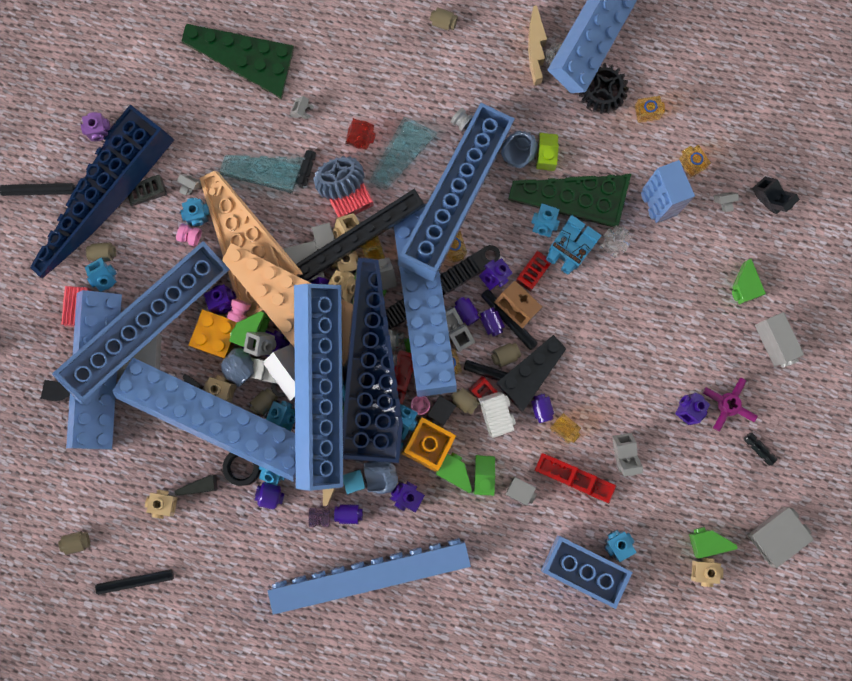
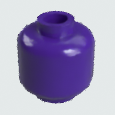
(269, 495)

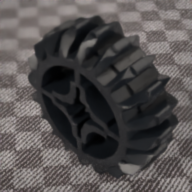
(609, 102)

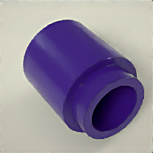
(466, 311)
(492, 322)
(542, 408)
(348, 514)

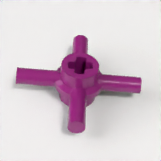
(723, 405)

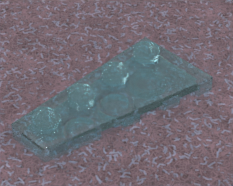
(402, 150)
(269, 172)

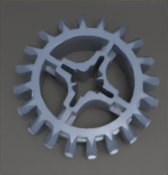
(339, 177)

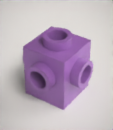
(95, 126)

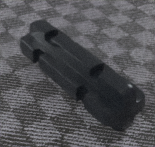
(306, 168)
(760, 449)

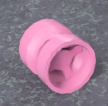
(188, 234)
(238, 311)
(420, 405)

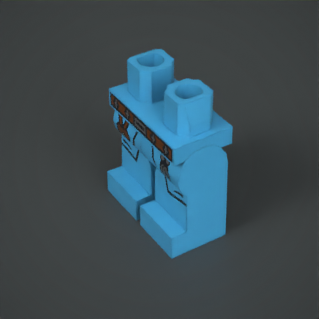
(569, 251)

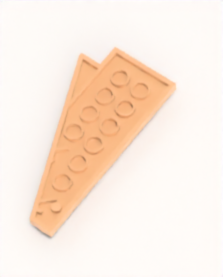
(239, 226)
(274, 291)

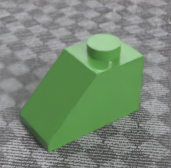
(747, 284)
(254, 323)
(455, 472)
(484, 475)
(709, 543)

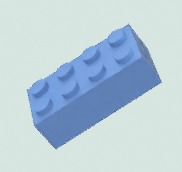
(667, 192)
(586, 571)

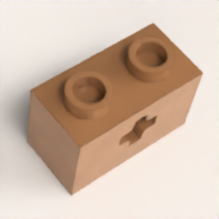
(518, 304)

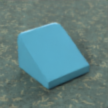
(353, 481)

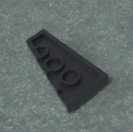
(529, 375)

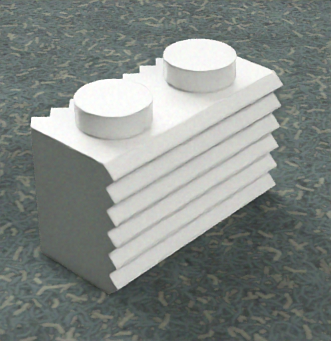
(496, 414)

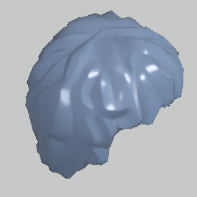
(519, 149)
(237, 366)
(380, 477)

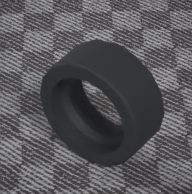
(236, 481)

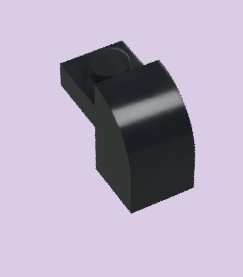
(773, 196)
(54, 392)

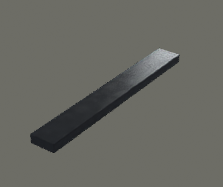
(360, 235)

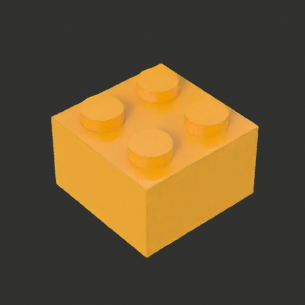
(213, 334)
(428, 444)

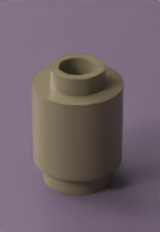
(443, 19)
(98, 250)
(506, 354)
(464, 401)
(262, 402)
(74, 542)

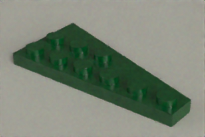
(252, 58)
(584, 197)

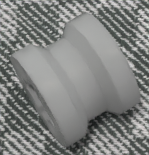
(461, 119)

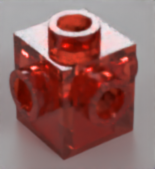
(360, 134)

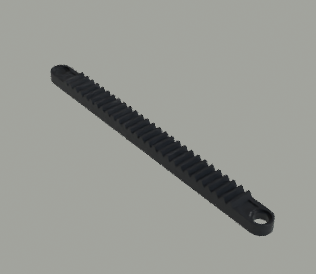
(450, 281)

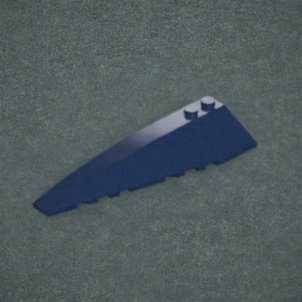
(121, 163)
(370, 390)

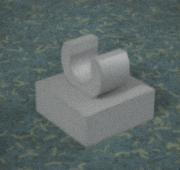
(300, 106)
(189, 184)
(726, 200)

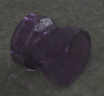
(315, 514)

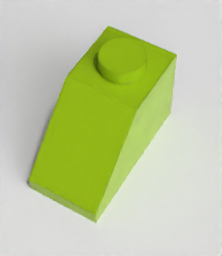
(547, 152)

